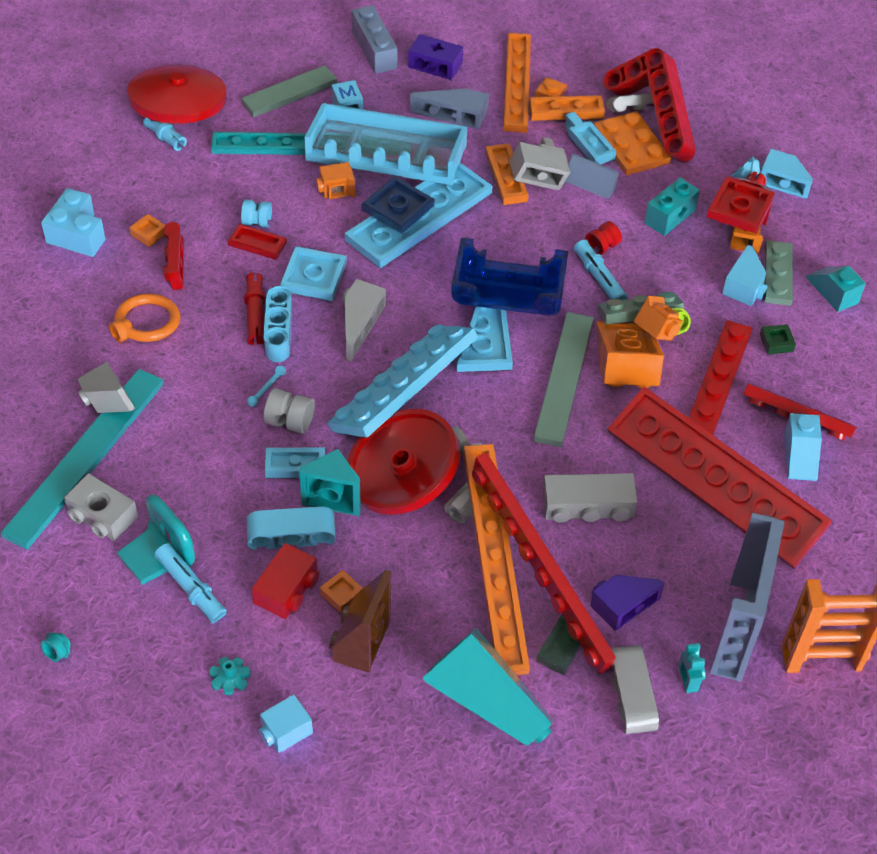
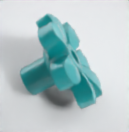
(229, 675)

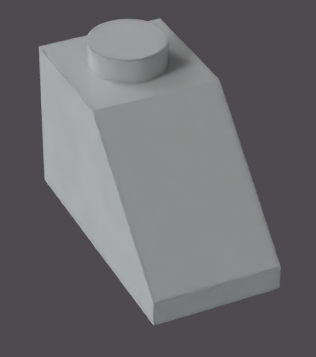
(104, 391)

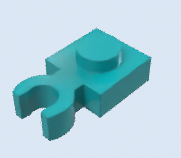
(692, 668)

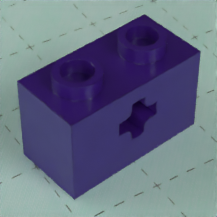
(429, 54)

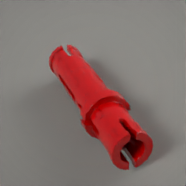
(255, 299)

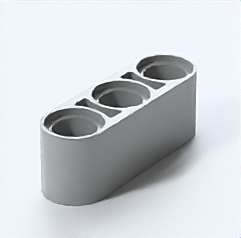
(634, 690)

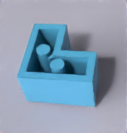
(73, 224)

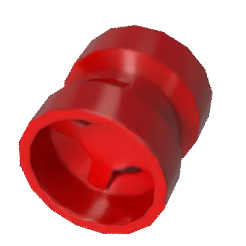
(606, 236)

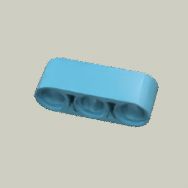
(278, 324)
(290, 526)

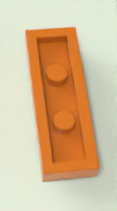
(557, 107)
(498, 160)

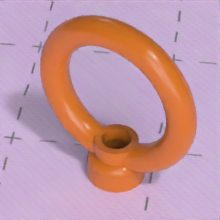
(122, 329)

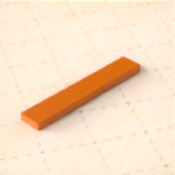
(517, 83)

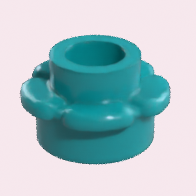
(56, 642)

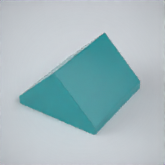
(330, 484)

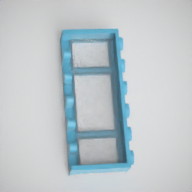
(386, 143)

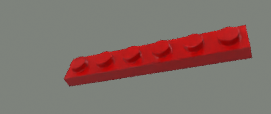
(720, 375)

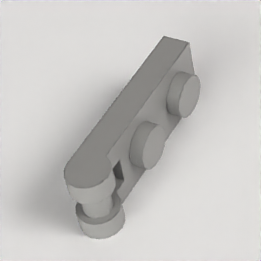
(637, 101)

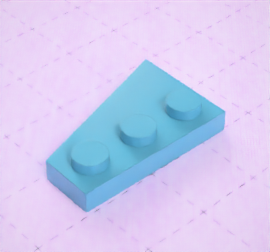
(492, 347)

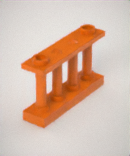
(810, 616)

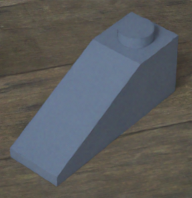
(454, 106)

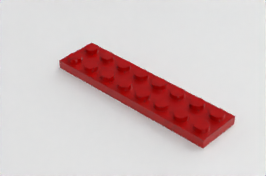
(716, 473)

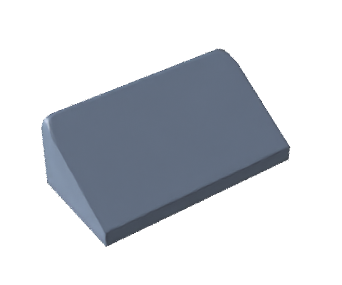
(592, 176)

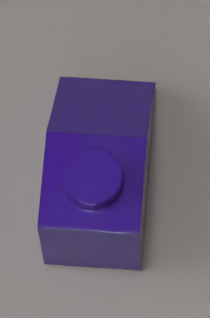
(624, 598)

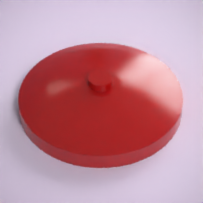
(177, 94)
(405, 461)

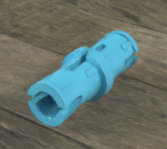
(166, 132)

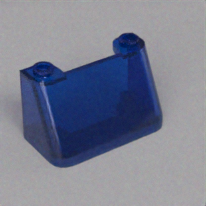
(508, 284)

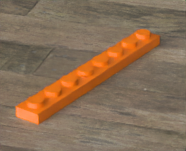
(497, 571)

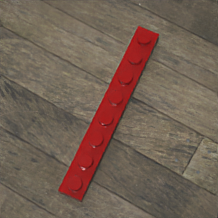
(546, 570)

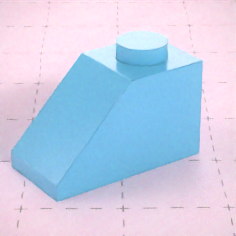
(786, 174)
(746, 278)
(803, 446)

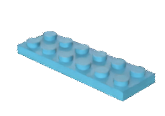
(384, 244)
(402, 380)

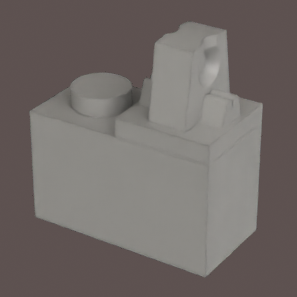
(540, 164)

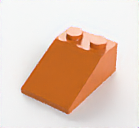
(628, 355)

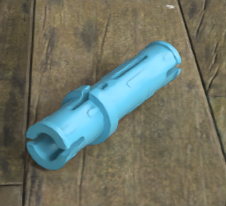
(586, 253)
(198, 592)

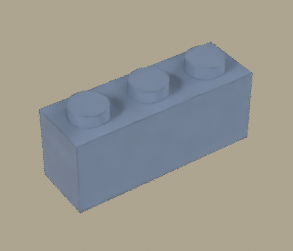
(374, 39)

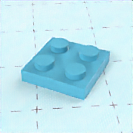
(314, 273)

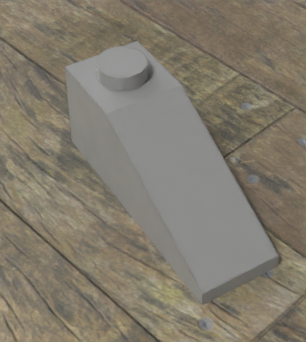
(362, 309)

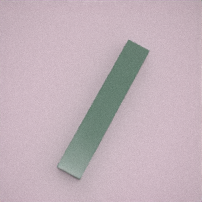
(563, 380)

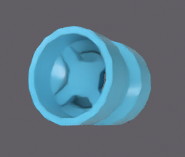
(256, 213)

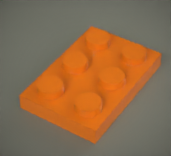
(634, 143)

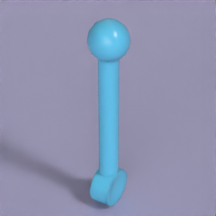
(253, 400)

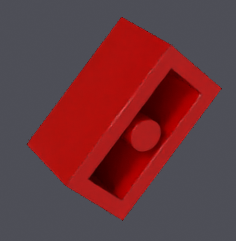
(285, 581)

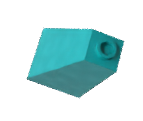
(488, 687)

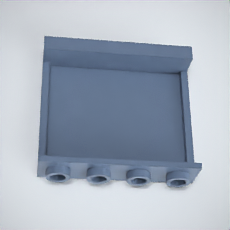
(753, 572)

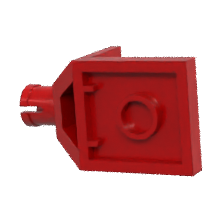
(743, 202)

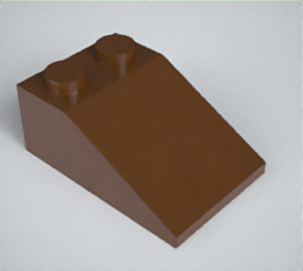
(364, 625)

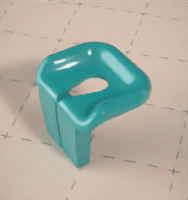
(140, 553)

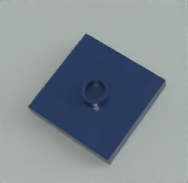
(398, 204)

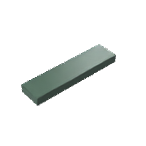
(288, 91)

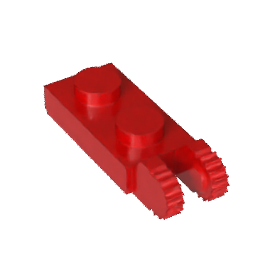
(174, 256)

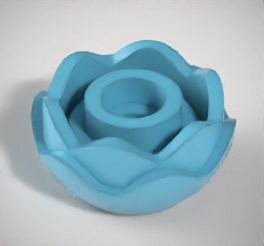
(751, 165)

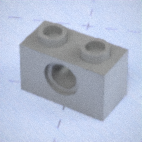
(114, 513)

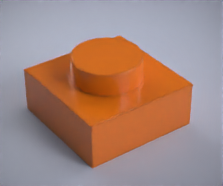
(551, 88)
(147, 230)
(340, 590)

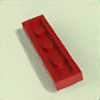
(785, 406)

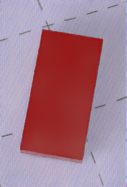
(257, 241)

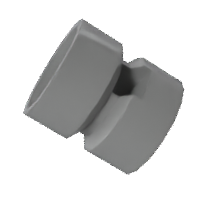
(288, 410)

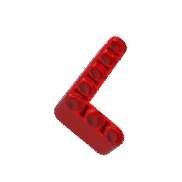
(661, 73)

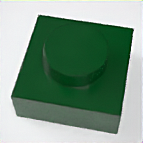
(777, 339)

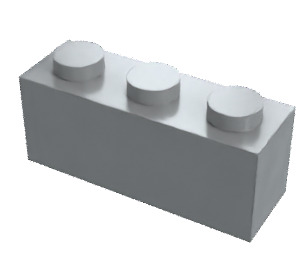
(589, 497)

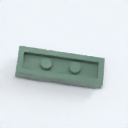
(779, 272)
(626, 310)

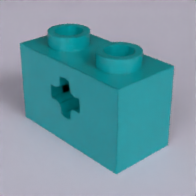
(672, 206)

